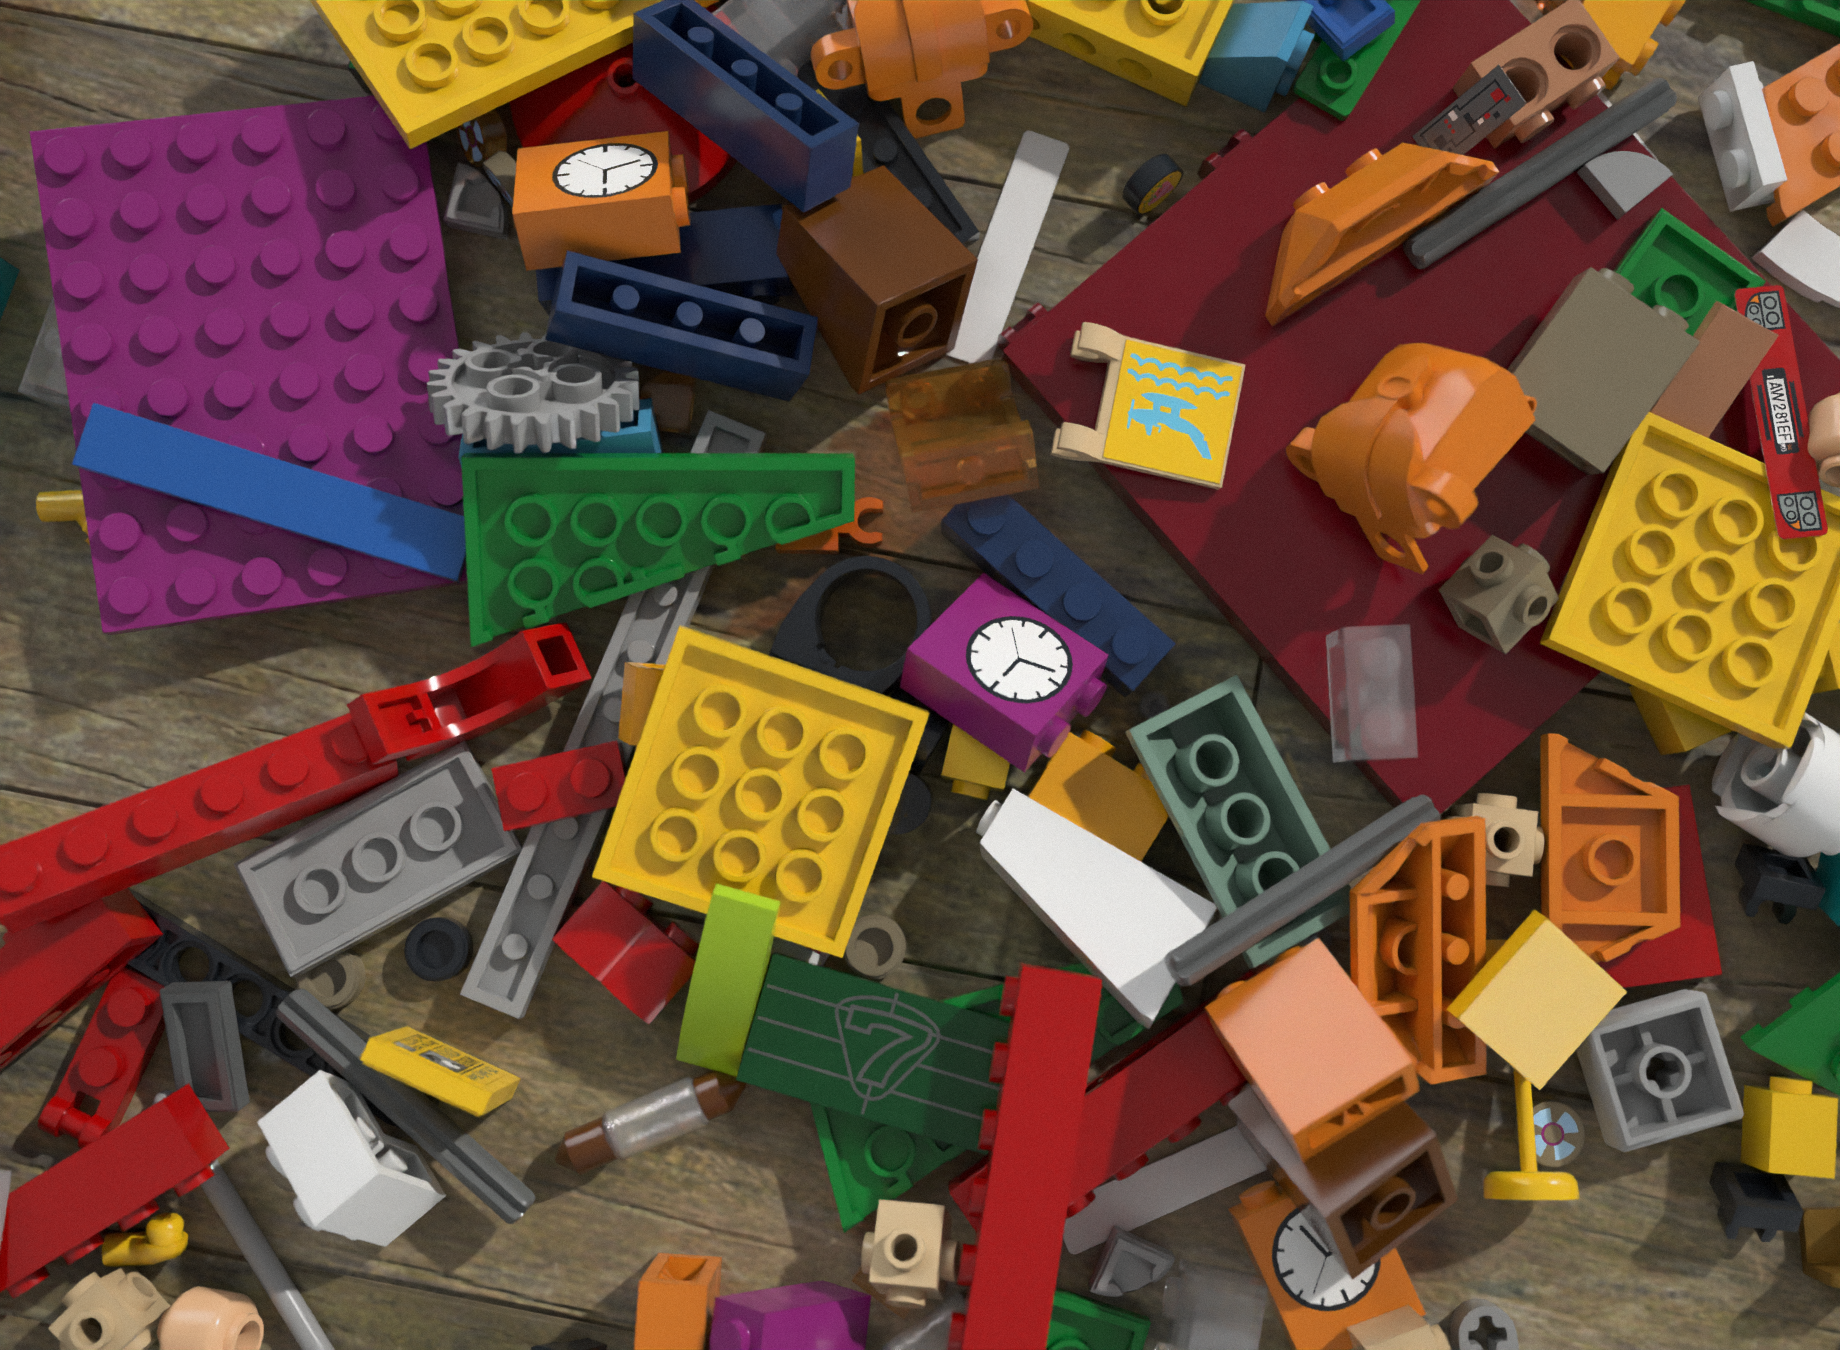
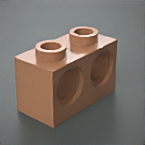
(1537, 75)

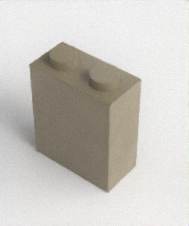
(1599, 367)

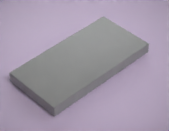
(378, 859)

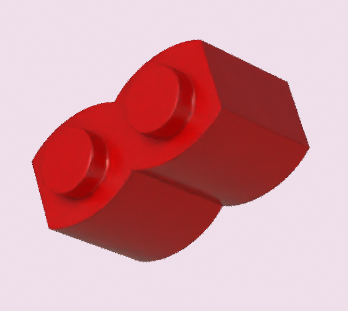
(629, 949)

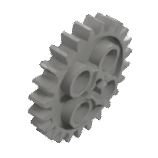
(531, 393)

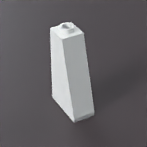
(1094, 899)

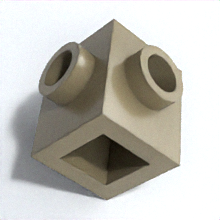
(1500, 593)

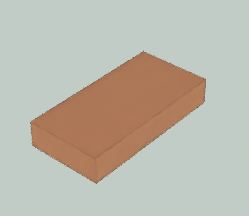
(1715, 371)

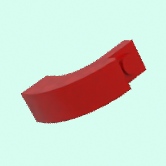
(471, 699)

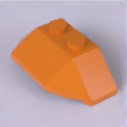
(1366, 217)
(1423, 941)

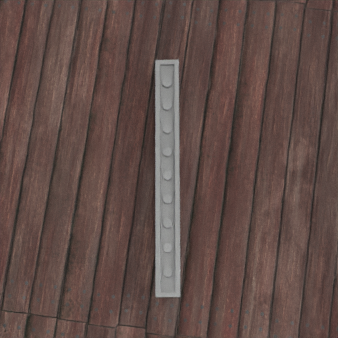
(560, 851)

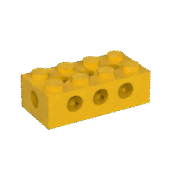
(1135, 40)

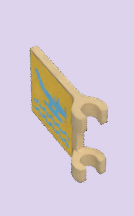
(1157, 409)

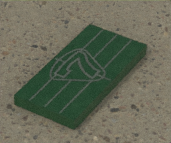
(873, 1051)

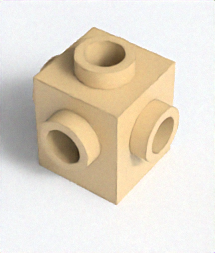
(1519, 837)
(899, 1232)
(110, 1312)

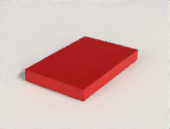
(1692, 947)

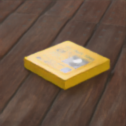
(440, 1070)

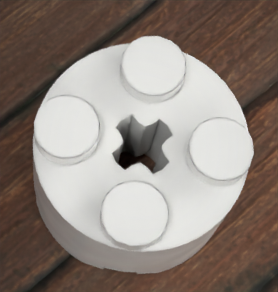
(1784, 794)

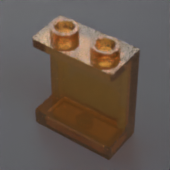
(960, 435)

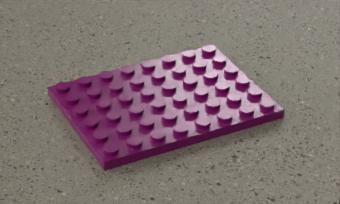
(264, 292)

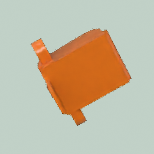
(919, 51)
(1415, 444)

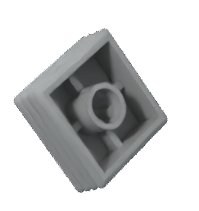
(1691, 1090)

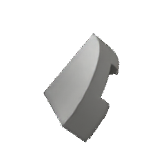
(1623, 179)
(476, 205)
(1128, 1264)

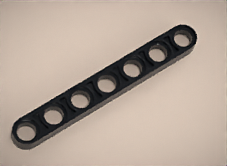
(264, 1028)

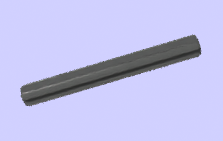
(1539, 173)
(1297, 892)
(407, 1107)

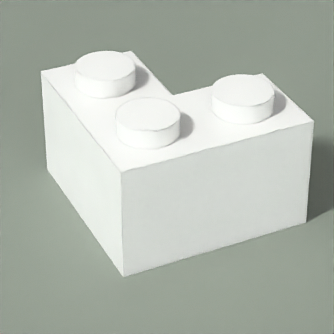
(344, 1165)

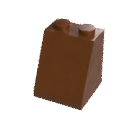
(877, 277)
(1364, 1188)

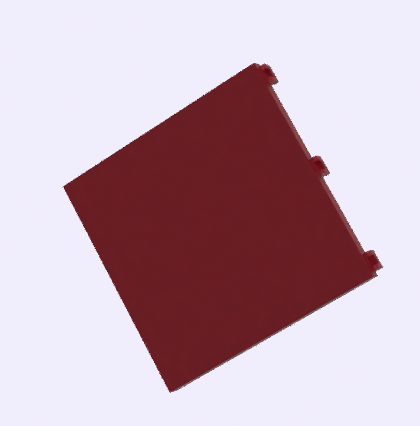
(1270, 540)

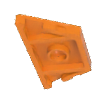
(1807, 132)
(1606, 852)

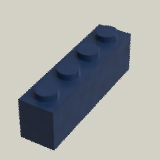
(744, 101)
(719, 251)
(680, 327)
(1047, 574)

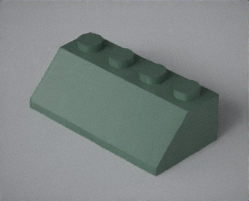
(1235, 806)

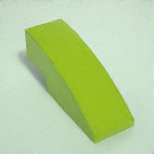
(727, 979)

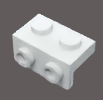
(1742, 137)

